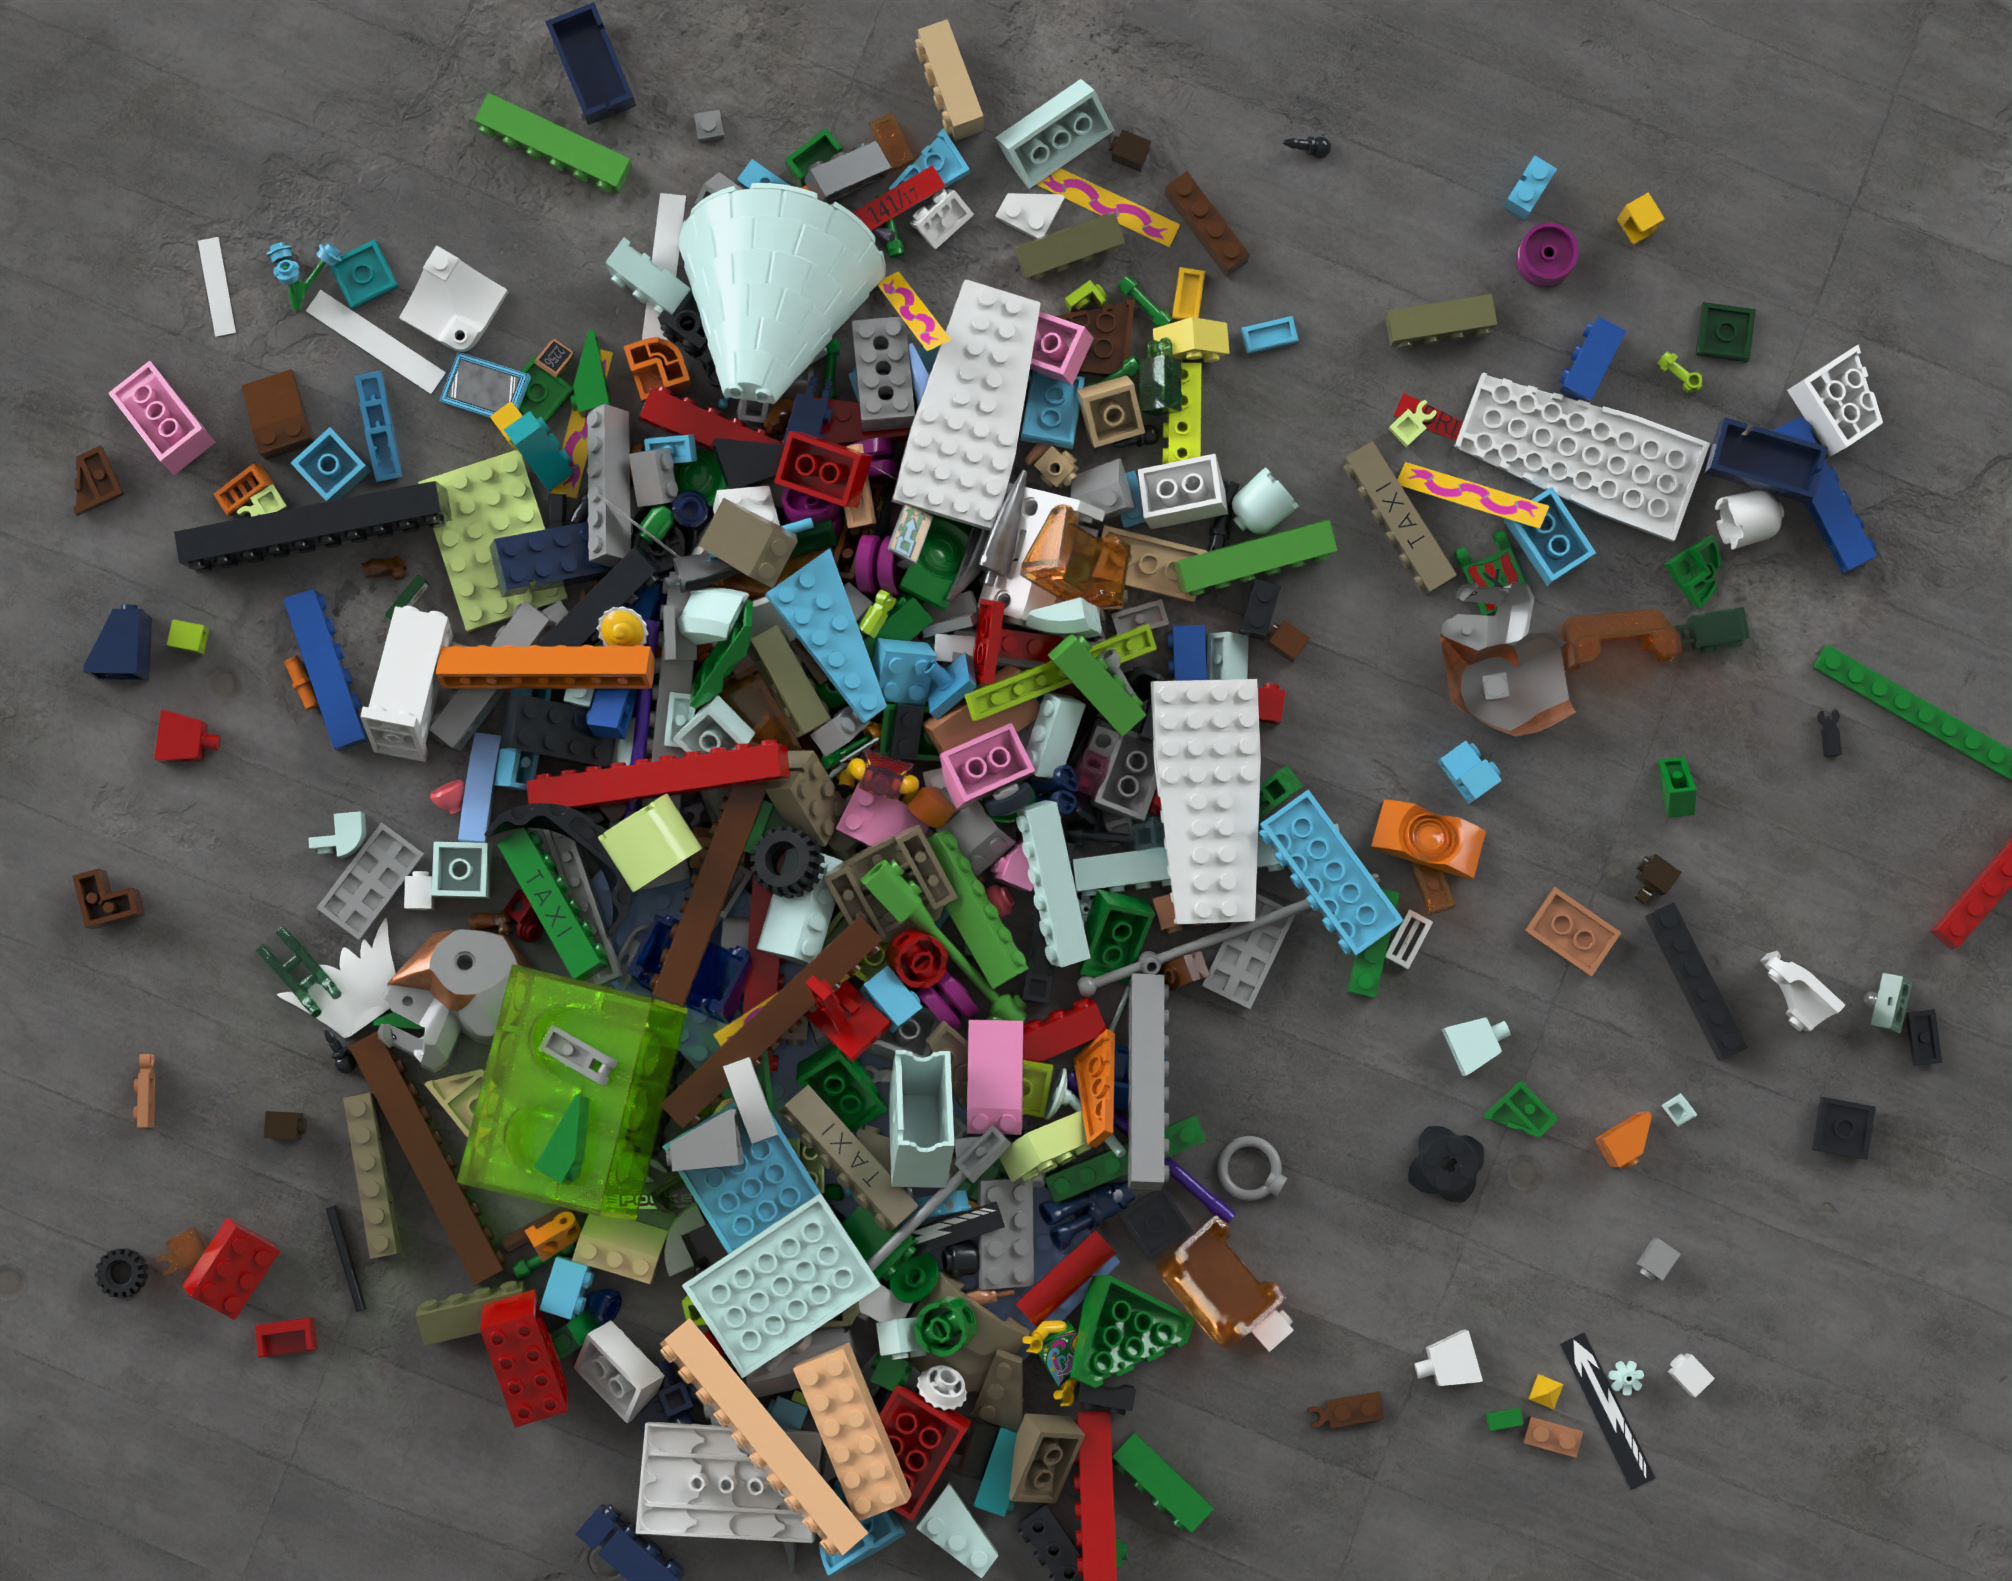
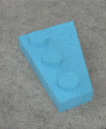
(943, 157)

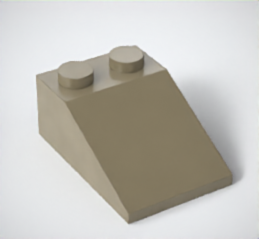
(748, 542)
(1043, 1457)

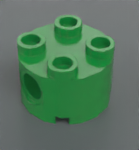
(946, 1326)

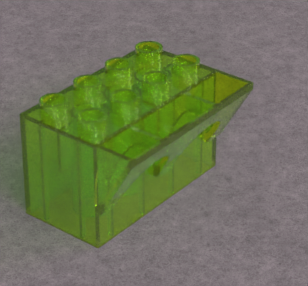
(530, 1091)

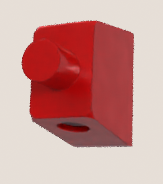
(183, 739)

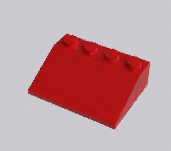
(921, 1441)

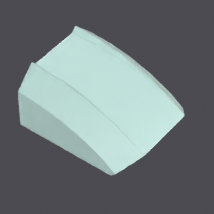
(711, 614)
(1067, 617)

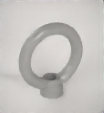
(1273, 1183)

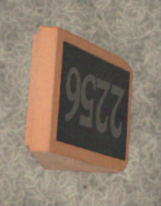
(554, 358)

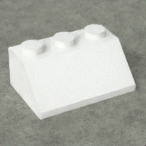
(1182, 491)
(618, 1370)

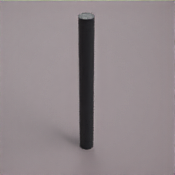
(346, 1259)

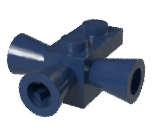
(672, 1401)

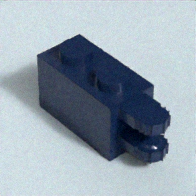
(809, 413)

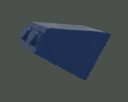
(122, 646)

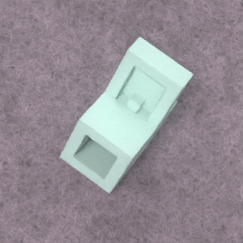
(348, 837)

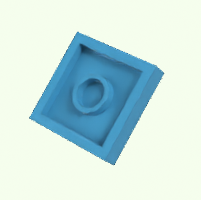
(949, 684)

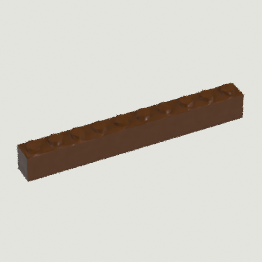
(708, 893)
(771, 1021)
(428, 1158)

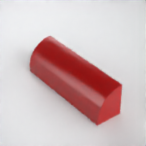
(1065, 1278)

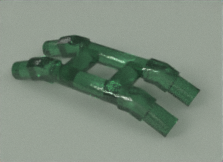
(284, 970)

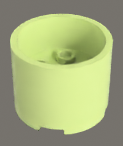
(649, 842)

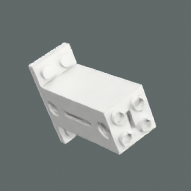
(1014, 590)
(407, 684)

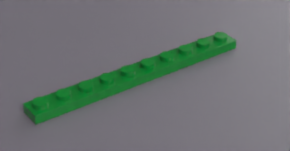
(1915, 711)

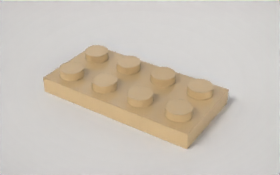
(1152, 563)

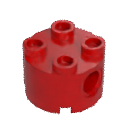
(917, 958)

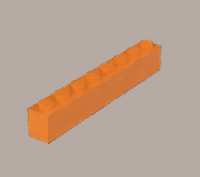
(546, 667)

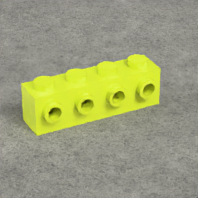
(1185, 426)

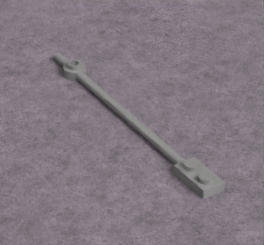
(971, 1165)

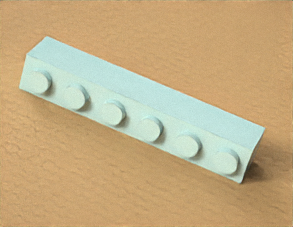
(1053, 883)

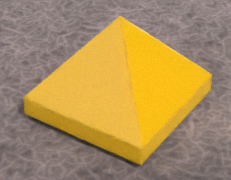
(1545, 1391)

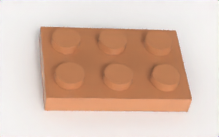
(1572, 932)

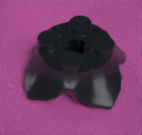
(678, 539)
(1426, 1169)

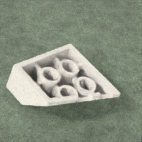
(1838, 402)

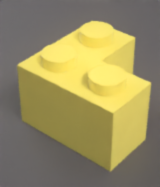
(1196, 339)

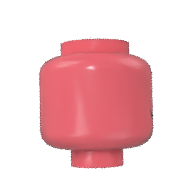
(1000, 899)

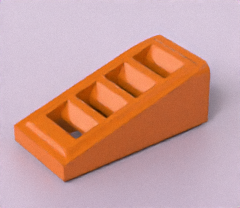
(247, 475)

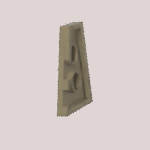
(947, 1039)
(1001, 1392)

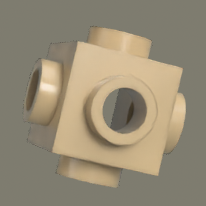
(1048, 467)

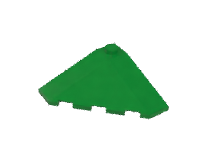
(1122, 1329)

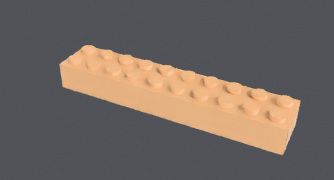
(763, 1438)

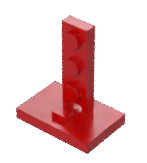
(994, 642)
(845, 1017)

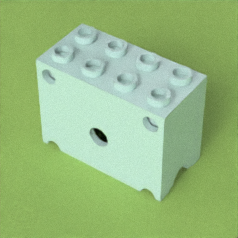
(921, 1120)

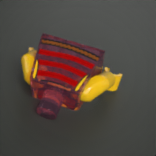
(881, 776)

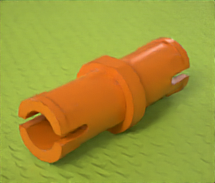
(301, 682)

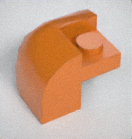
(656, 364)

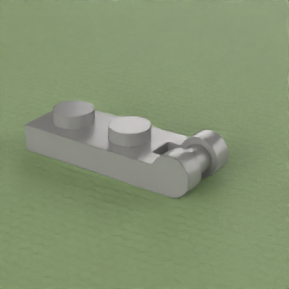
(577, 1054)

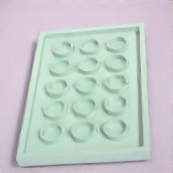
(781, 1285)

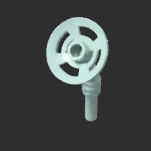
(1061, 1096)

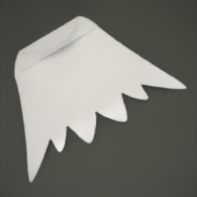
(361, 986)

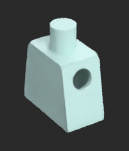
(1475, 1043)

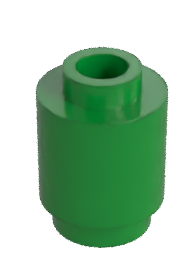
(657, 523)

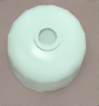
(1262, 504)

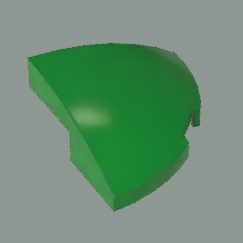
(1695, 570)

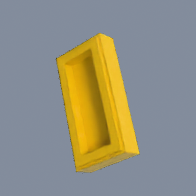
(1188, 294)

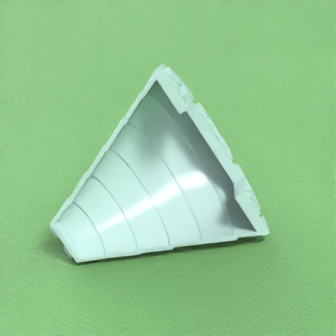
(774, 281)

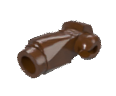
(384, 567)
(494, 921)

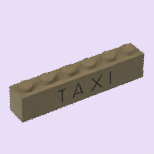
(1399, 518)
(847, 1158)
(372, 1175)

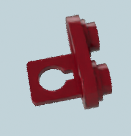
(529, 925)

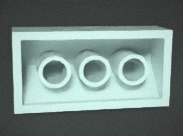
(1055, 133)
(798, 925)

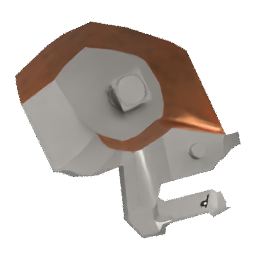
(1501, 670)
(452, 988)

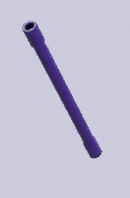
(642, 713)
(1212, 1203)

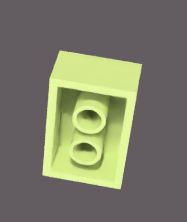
(1045, 1148)

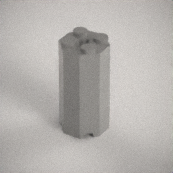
(782, 1378)

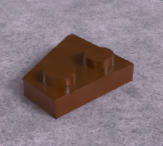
(95, 481)

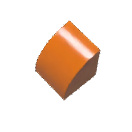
(932, 807)

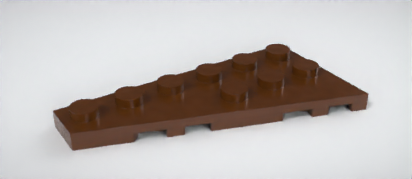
(1111, 333)

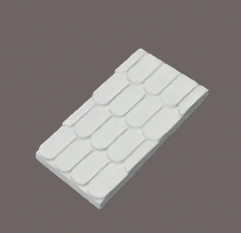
(707, 1487)

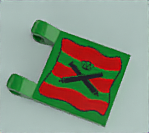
(1493, 571)

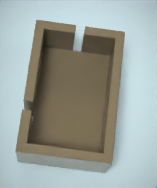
(807, 797)

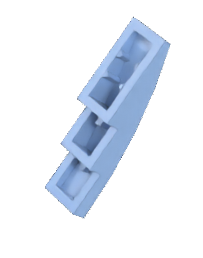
(479, 788)

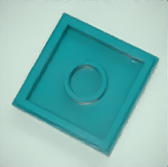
(364, 274)

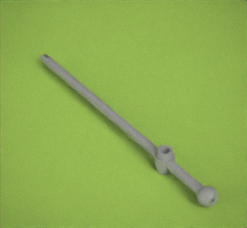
(1151, 962)

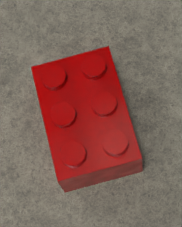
(823, 469)
(231, 1268)

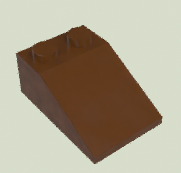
(277, 415)

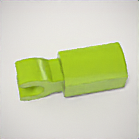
(877, 614)

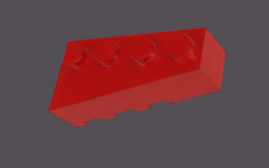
(846, 426)

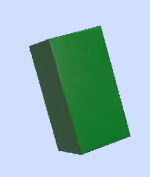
(1504, 1418)

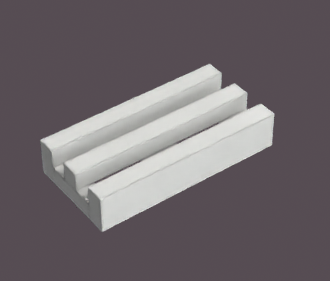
(1418, 918)

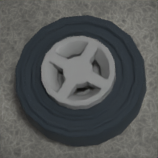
(1009, 799)

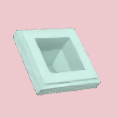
(1679, 1110)

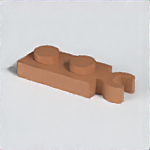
(145, 1089)

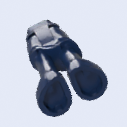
(1062, 784)
(1098, 1205)

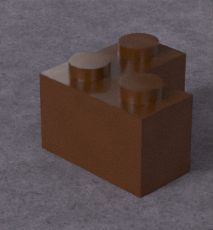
(101, 905)

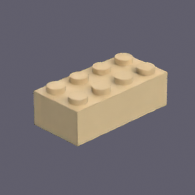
(950, 80)

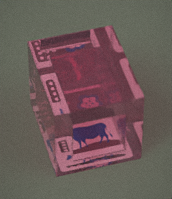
(1091, 771)

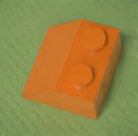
(1625, 1141)

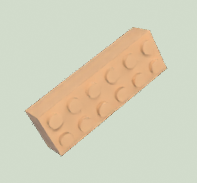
(852, 1432)

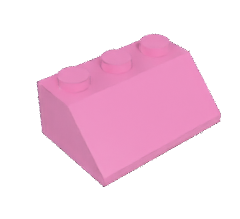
(985, 765)

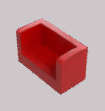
(286, 1337)

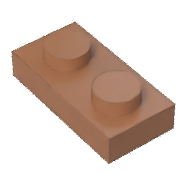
(1552, 1436)

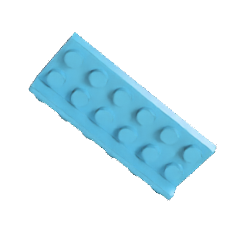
(1329, 874)

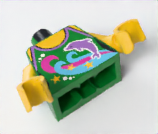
(1055, 1346)

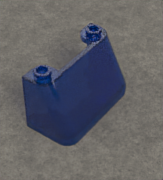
(718, 980)

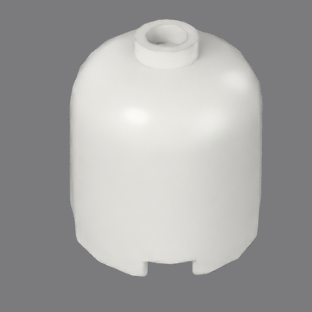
(1748, 518)

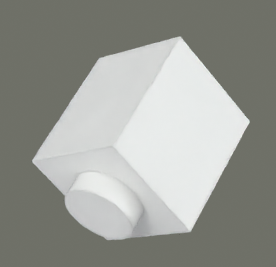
(419, 892)
(1273, 1329)
(1690, 1374)

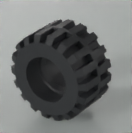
(770, 850)

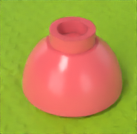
(449, 796)

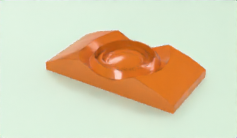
(1428, 838)

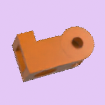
(554, 1235)

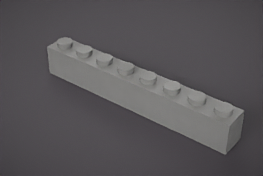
(1146, 1082)

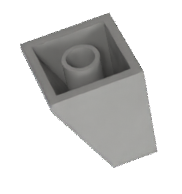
(710, 1145)

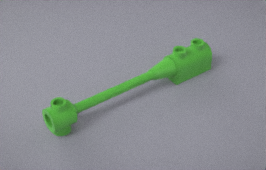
(904, 901)

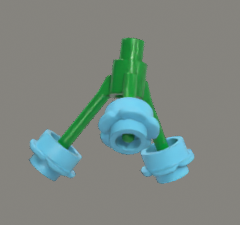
(288, 272)

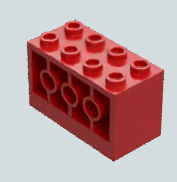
(524, 1358)

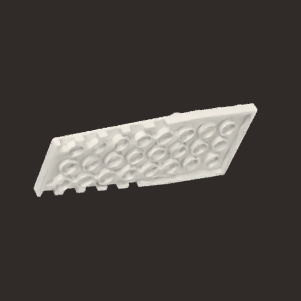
(971, 409)
(1586, 453)
(1209, 795)

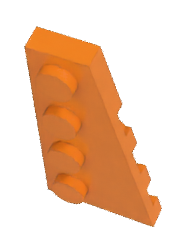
(1096, 1087)

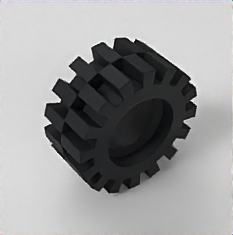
(106, 1266)

